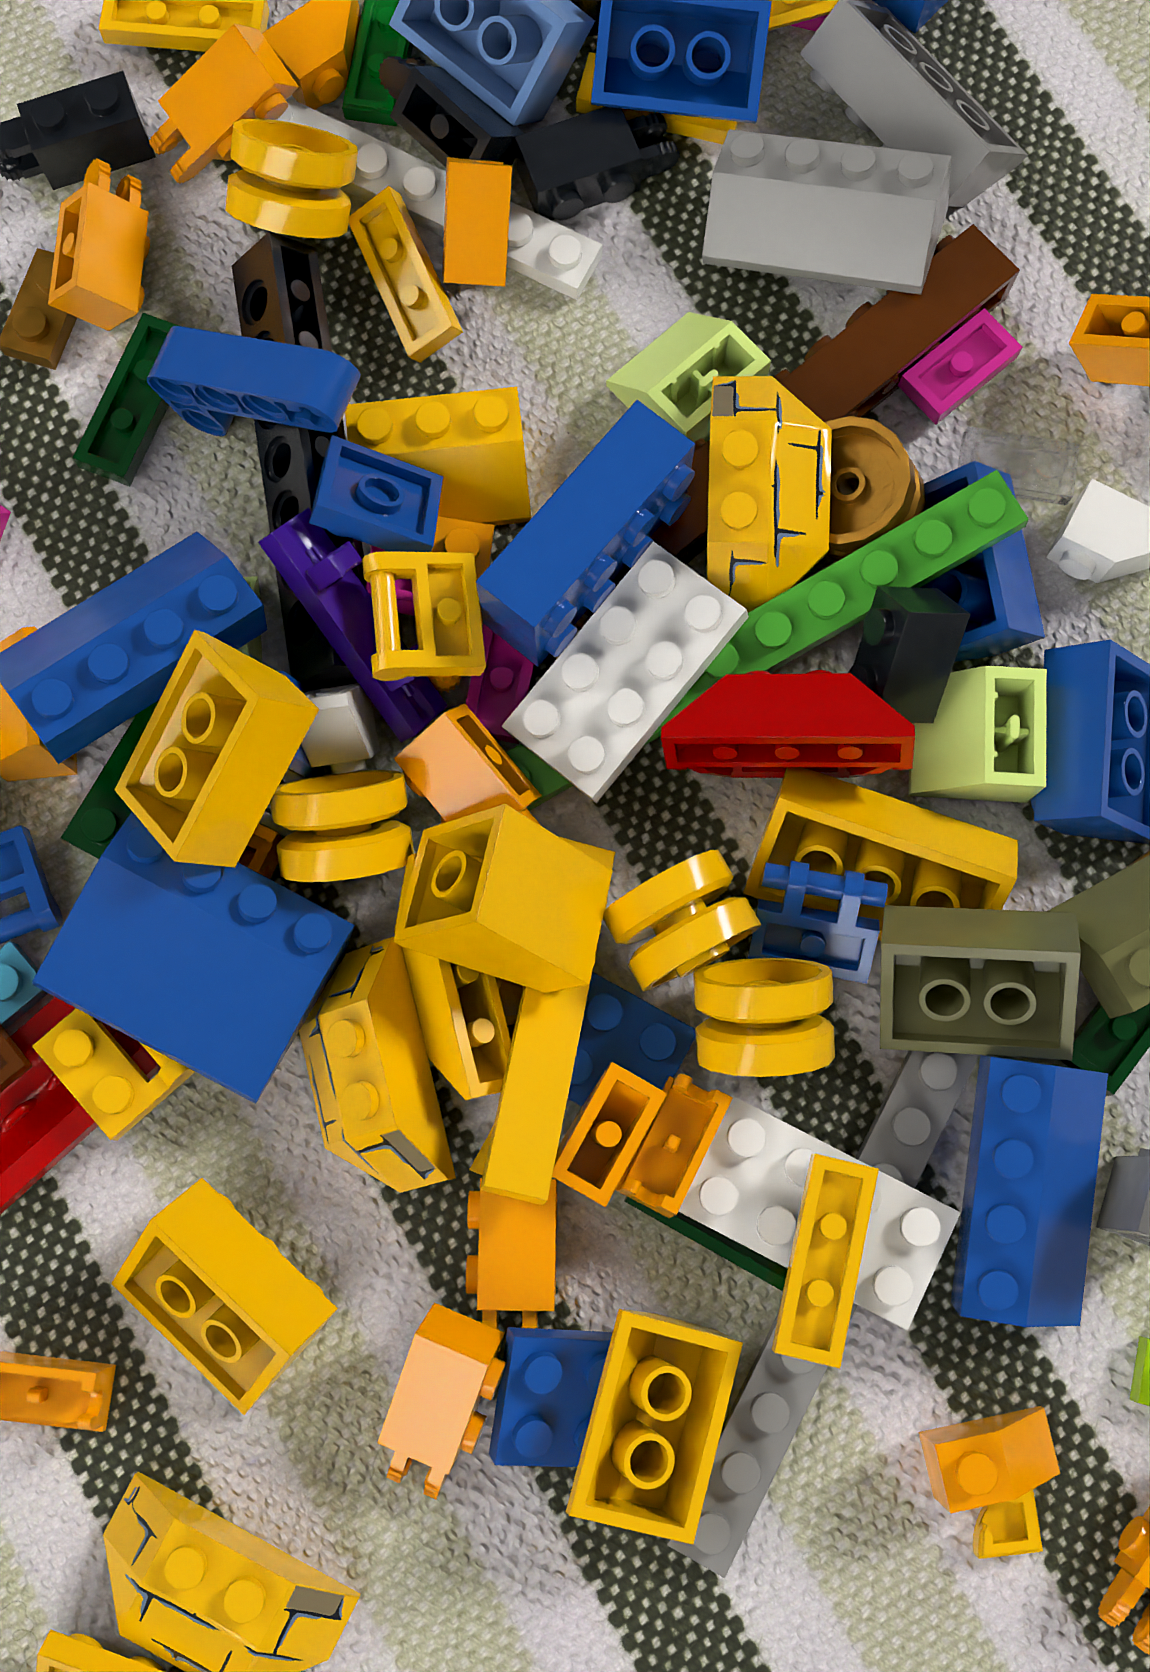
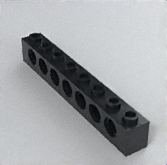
(284, 303)

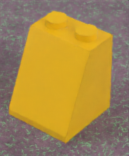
(505, 900)

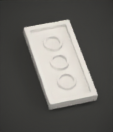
(625, 671)
(754, 1193)

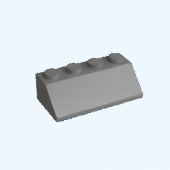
(908, 96)
(826, 210)

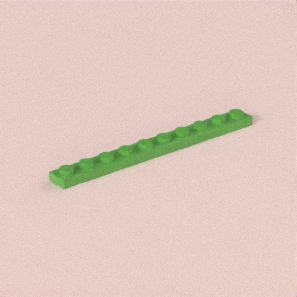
(841, 595)

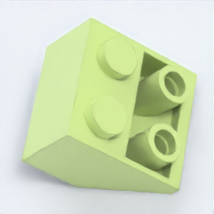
(678, 370)
(984, 737)

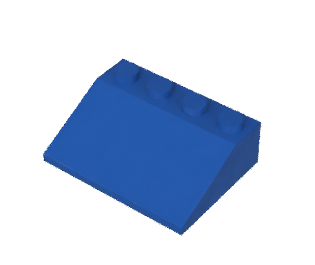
(194, 959)

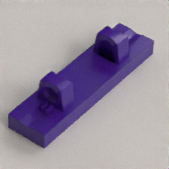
(345, 617)

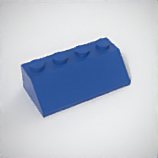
(124, 643)
(1029, 1193)

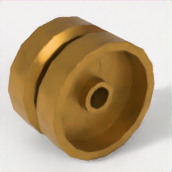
(870, 484)

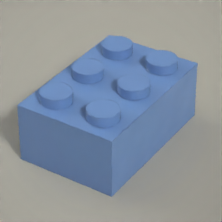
(499, 49)

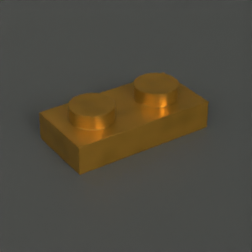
(34, 328)

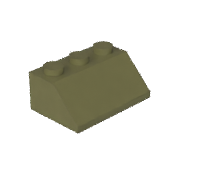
(1116, 938)
(979, 981)

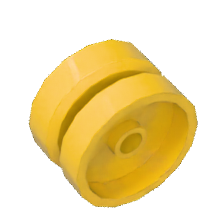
(290, 178)
(342, 825)
(676, 912)
(764, 1017)

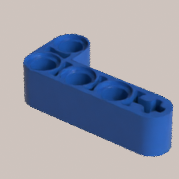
(223, 375)

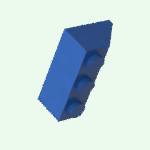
(682, 57)
(991, 585)
(1096, 743)

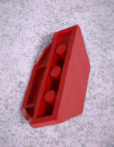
(777, 721)

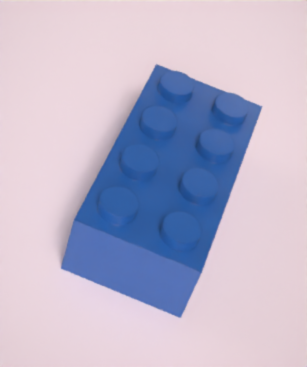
(587, 534)

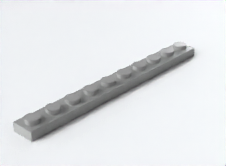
(782, 1386)

